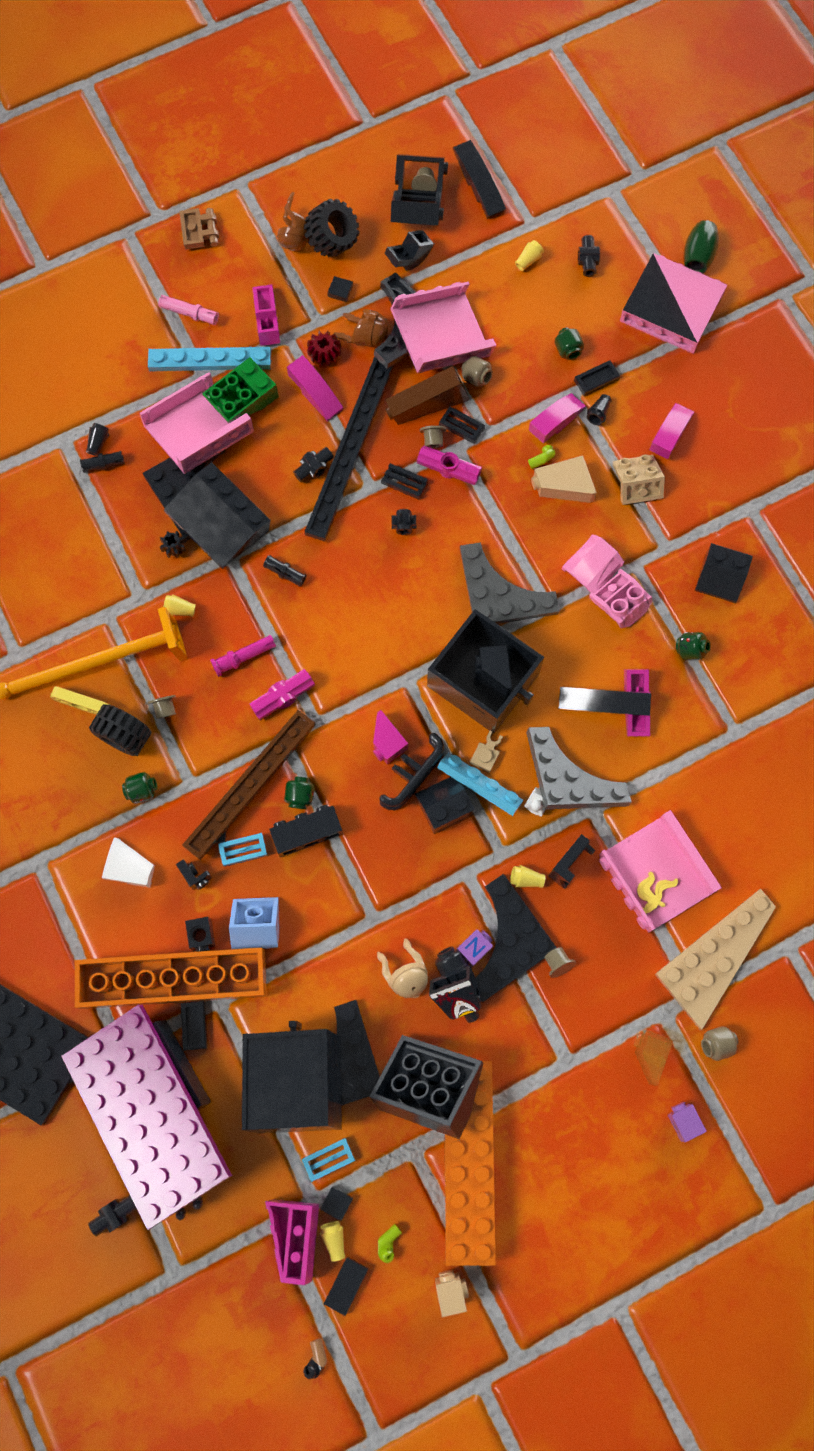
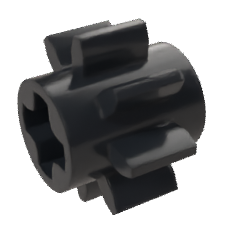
(403, 522)
(171, 539)

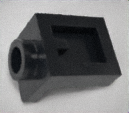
(189, 873)

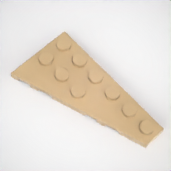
(709, 964)

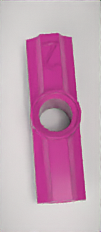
(437, 460)
(282, 694)

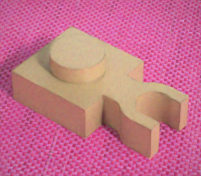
(486, 754)

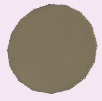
(424, 180)
(433, 436)
(163, 706)
(559, 962)

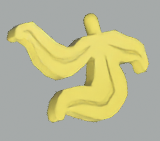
(645, 893)

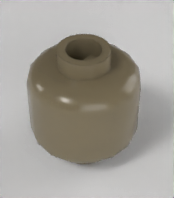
(477, 371)
(719, 1043)

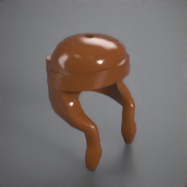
(293, 236)
(370, 329)

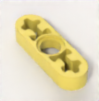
(76, 700)

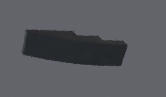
(479, 178)
(604, 701)

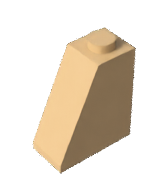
(565, 481)

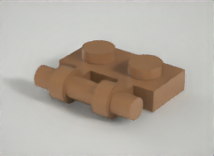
(192, 228)

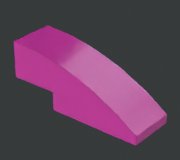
(266, 315)
(314, 388)
(556, 417)
(671, 430)
(637, 681)

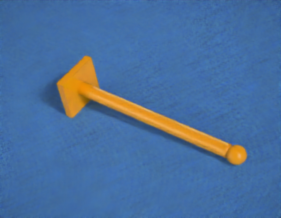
(169, 635)

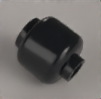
(450, 961)

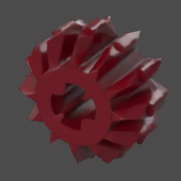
(324, 348)

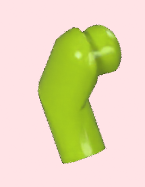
(547, 455)
(385, 1243)

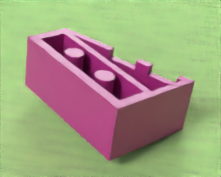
(294, 1238)

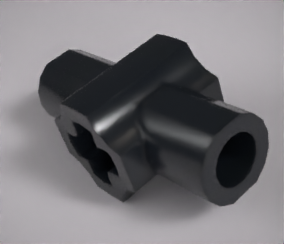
(588, 255)
(313, 464)
(112, 1216)

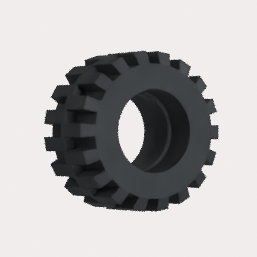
(341, 219)
(120, 730)

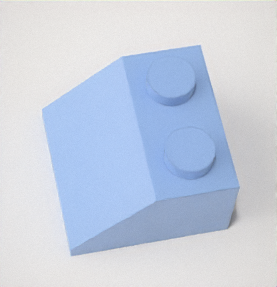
(254, 923)

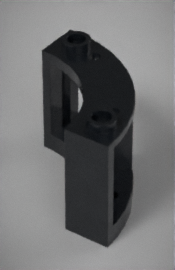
(417, 205)

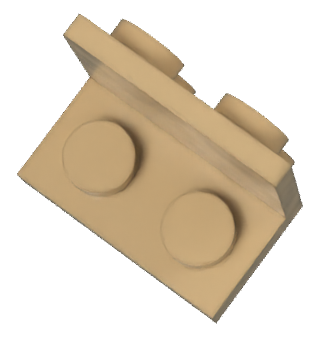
(639, 479)

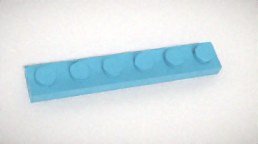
(206, 358)

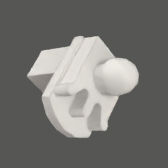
(535, 802)

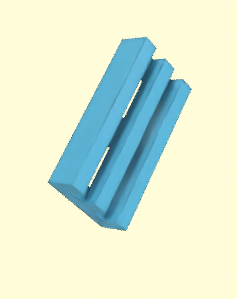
(261, 845)
(347, 1150)

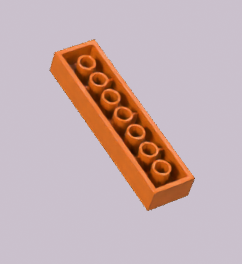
(170, 978)
(471, 1184)

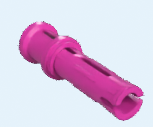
(233, 659)

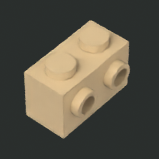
(451, 1293)

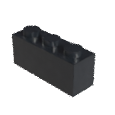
(306, 830)

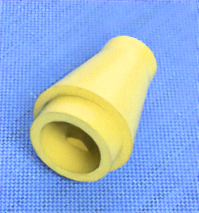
(530, 254)
(179, 606)
(525, 877)
(333, 1238)

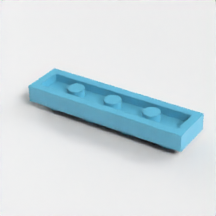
(479, 783)

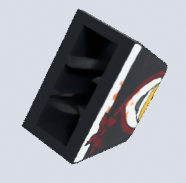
(457, 994)

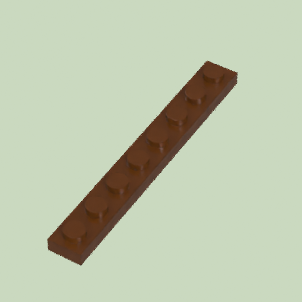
(248, 785)

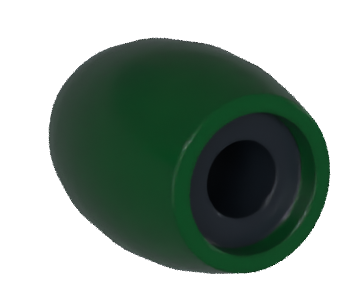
(701, 246)

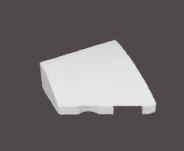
(127, 865)

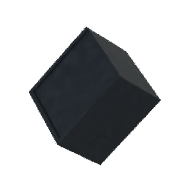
(454, 671)
(291, 1081)

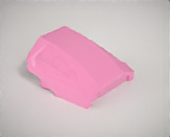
(594, 563)
(622, 599)

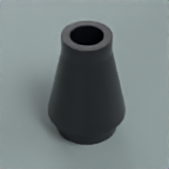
(598, 411)
(97, 437)

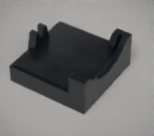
(560, 872)

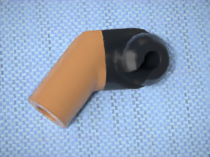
(318, 1360)

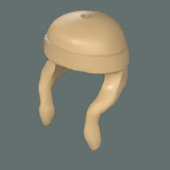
(409, 979)

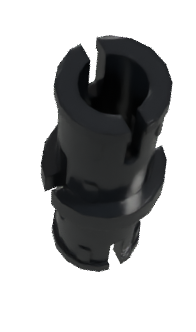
(102, 461)
(284, 571)

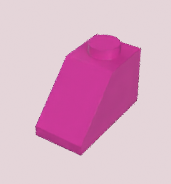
(387, 740)

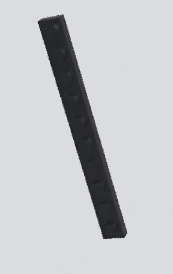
(348, 451)

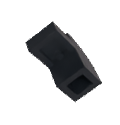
(411, 252)

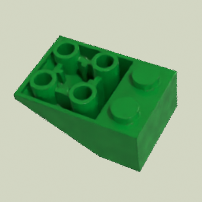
(242, 391)

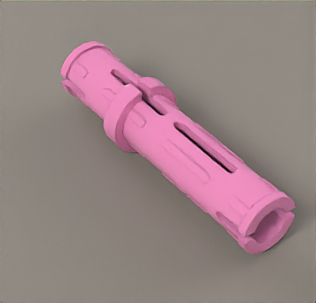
(196, 312)

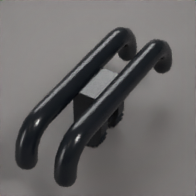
(414, 781)

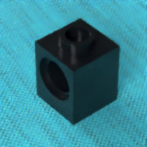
(196, 925)

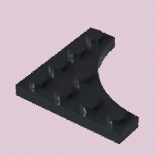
(394, 347)
(168, 480)
(519, 939)
(358, 1064)

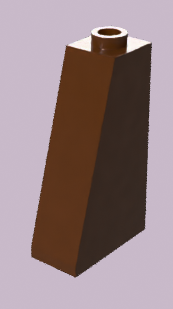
(427, 397)

